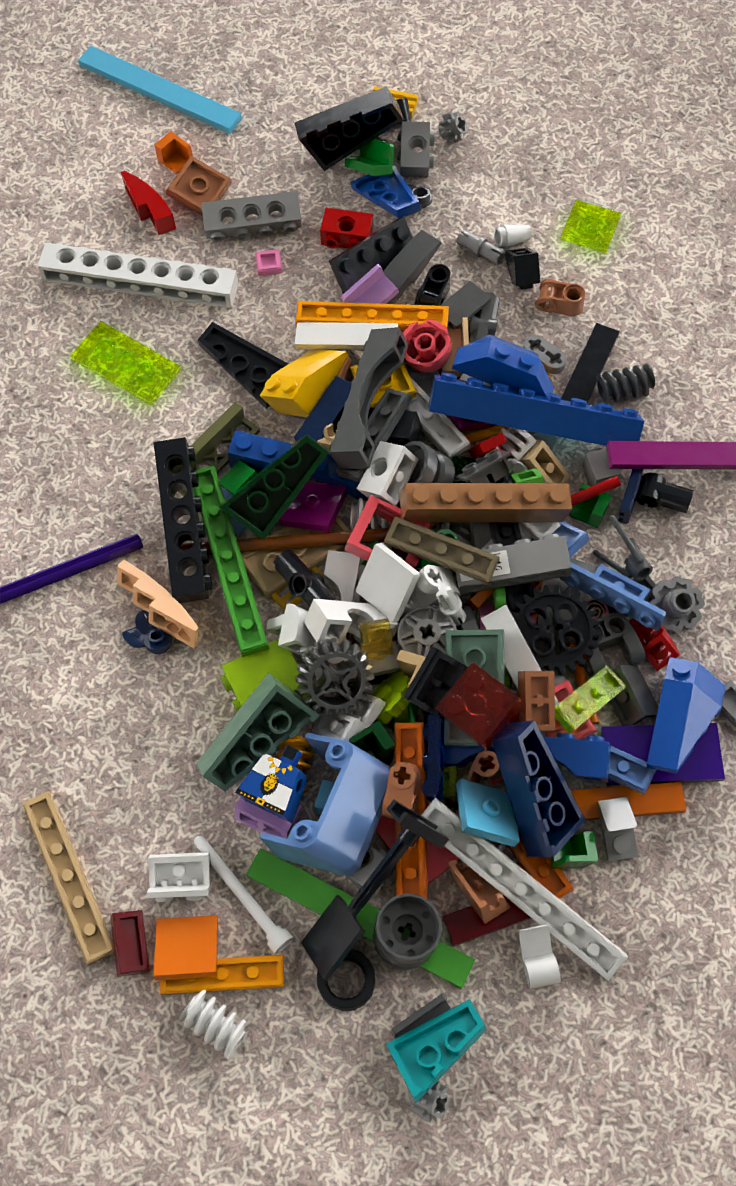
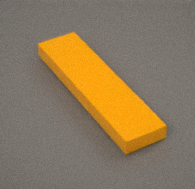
(233, 975)

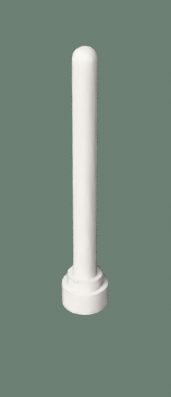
(277, 937)

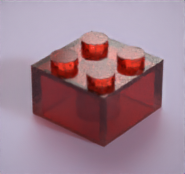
(479, 705)

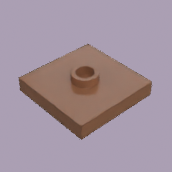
(198, 184)

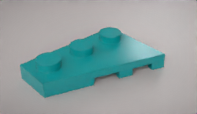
(435, 1047)

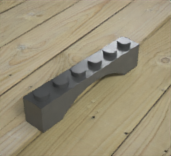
(381, 357)

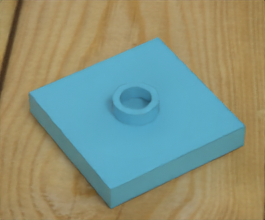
(486, 813)

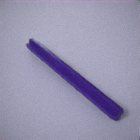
(70, 568)

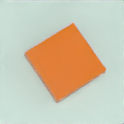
(186, 947)

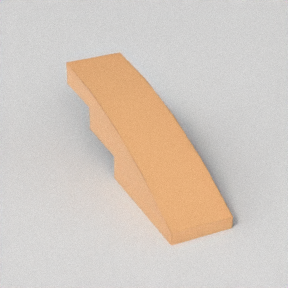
(163, 609)

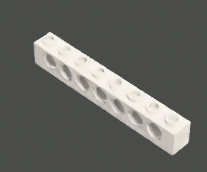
(138, 275)

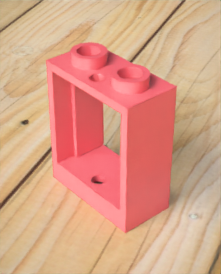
(384, 510)

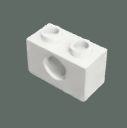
(388, 472)

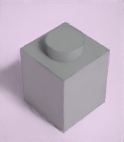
(597, 466)

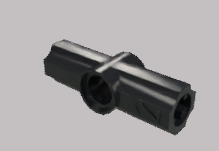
(301, 579)

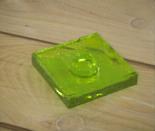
(591, 226)

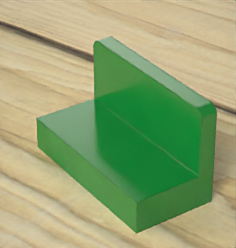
(374, 159)

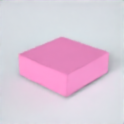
(268, 262)

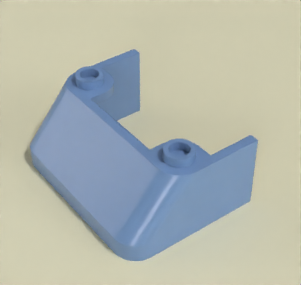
(349, 816)

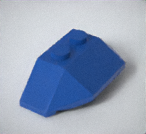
(504, 363)

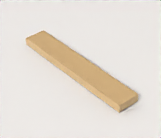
(69, 878)

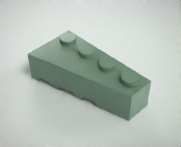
(256, 729)

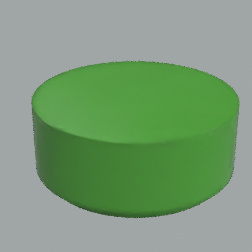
(499, 597)

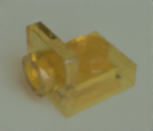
(376, 639)

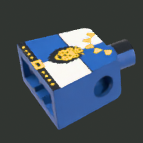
(275, 784)

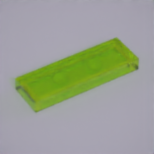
(588, 699)

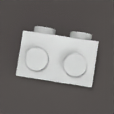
(179, 876)

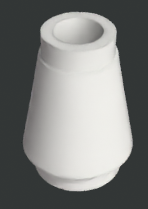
(510, 235)

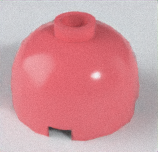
(427, 346)

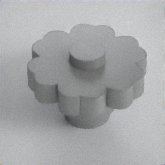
(678, 602)

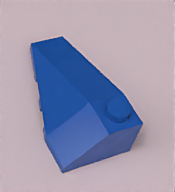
(685, 709)

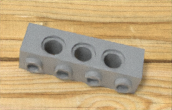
(240, 208)

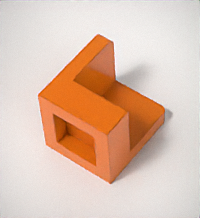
(173, 152)

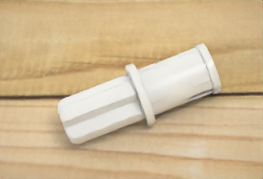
(450, 604)

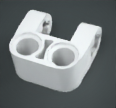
(426, 587)

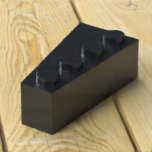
(348, 126)

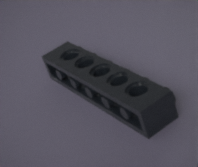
(167, 456)

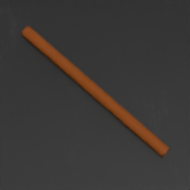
(300, 541)

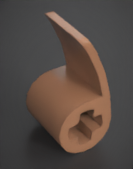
(480, 768)

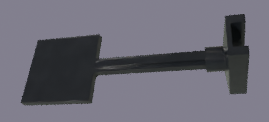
(338, 927)

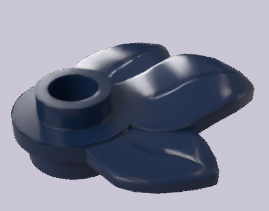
(146, 634)

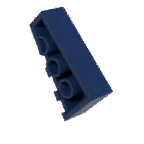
(536, 789)

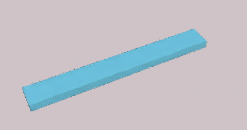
(160, 89)

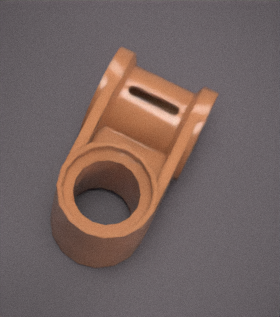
(562, 298)
(402, 790)

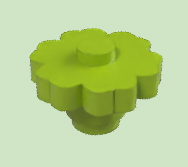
(392, 693)

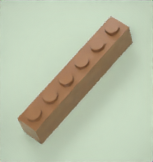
(485, 502)

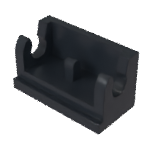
(434, 680)

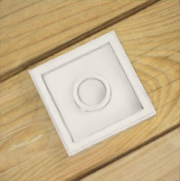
(387, 582)

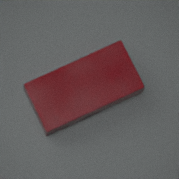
(129, 943)

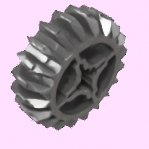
(326, 684)

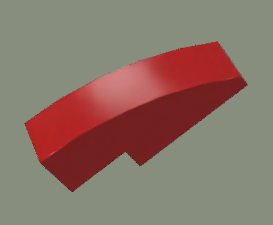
(148, 203)

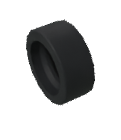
(364, 995)

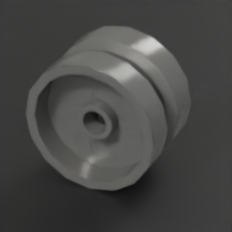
(431, 466)

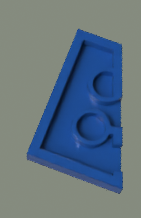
(388, 193)

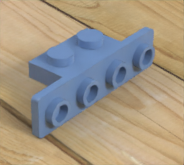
(618, 592)

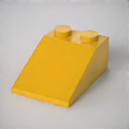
(303, 382)

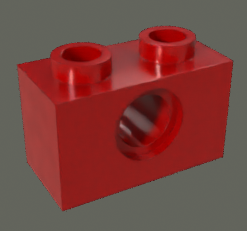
(345, 227)

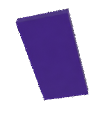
(702, 765)

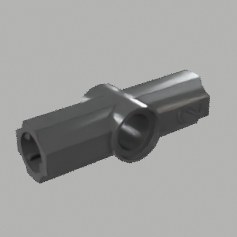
(485, 320)

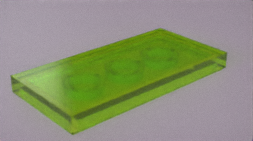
(125, 363)

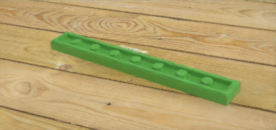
(230, 565)
(317, 895)

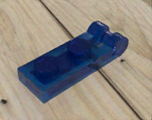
(434, 760)

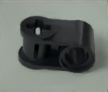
(433, 291)

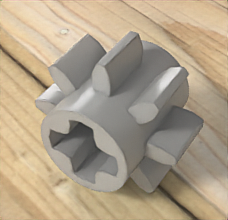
(452, 127)
(432, 1104)

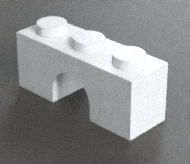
(335, 618)

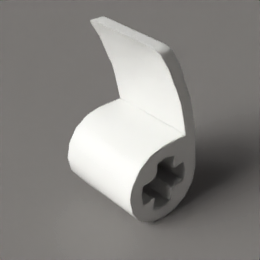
(537, 957)

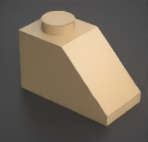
(543, 459)

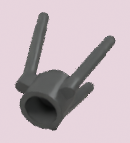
(636, 564)

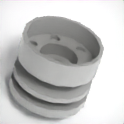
(419, 624)

